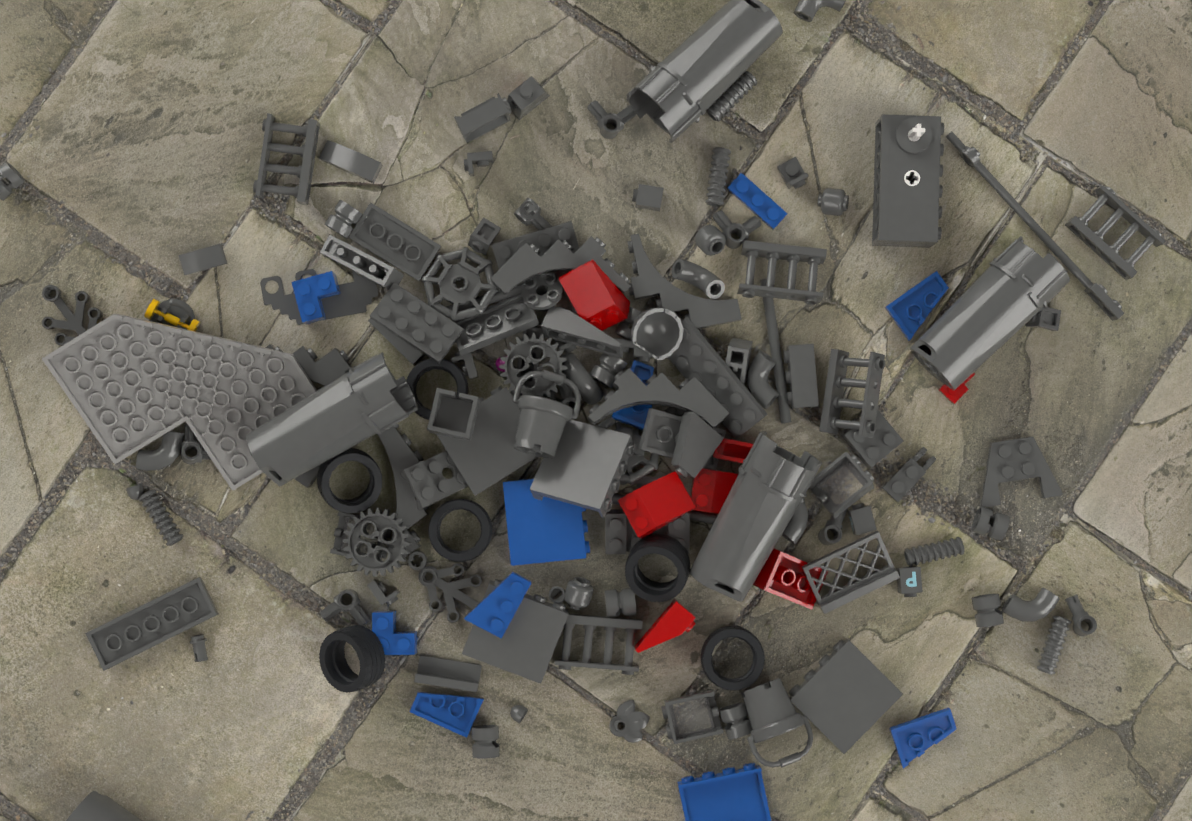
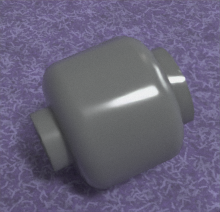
(833, 201)
(710, 240)
(578, 593)

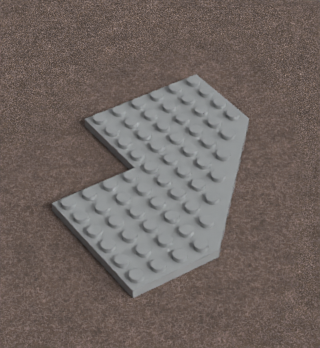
(148, 377)

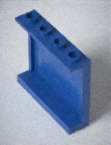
(544, 528)
(725, 795)

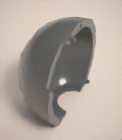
(657, 332)

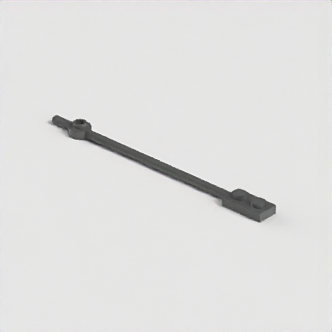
(1095, 291)

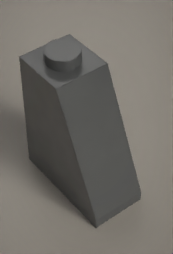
(694, 445)

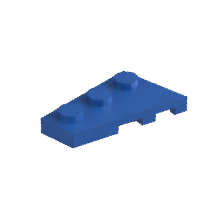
(915, 305)
(636, 415)
(500, 605)
(448, 711)
(921, 733)

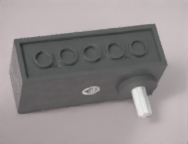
(907, 181)

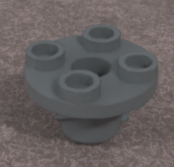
(542, 291)

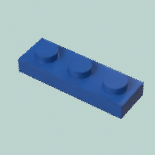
(757, 201)

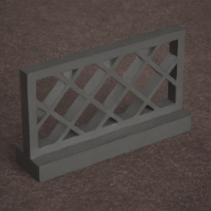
(855, 588)

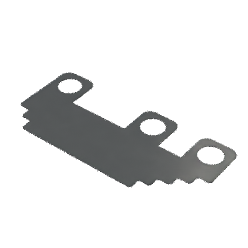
(351, 301)

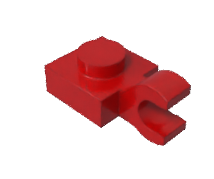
(954, 396)

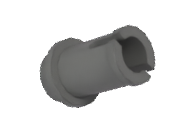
(199, 647)

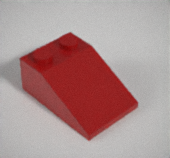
(595, 296)
(711, 489)
(656, 504)
(785, 578)
(670, 624)

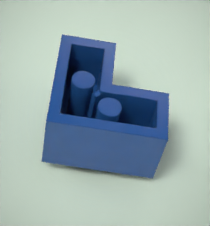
(311, 291)
(393, 642)

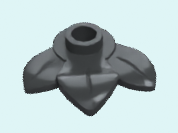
(631, 720)

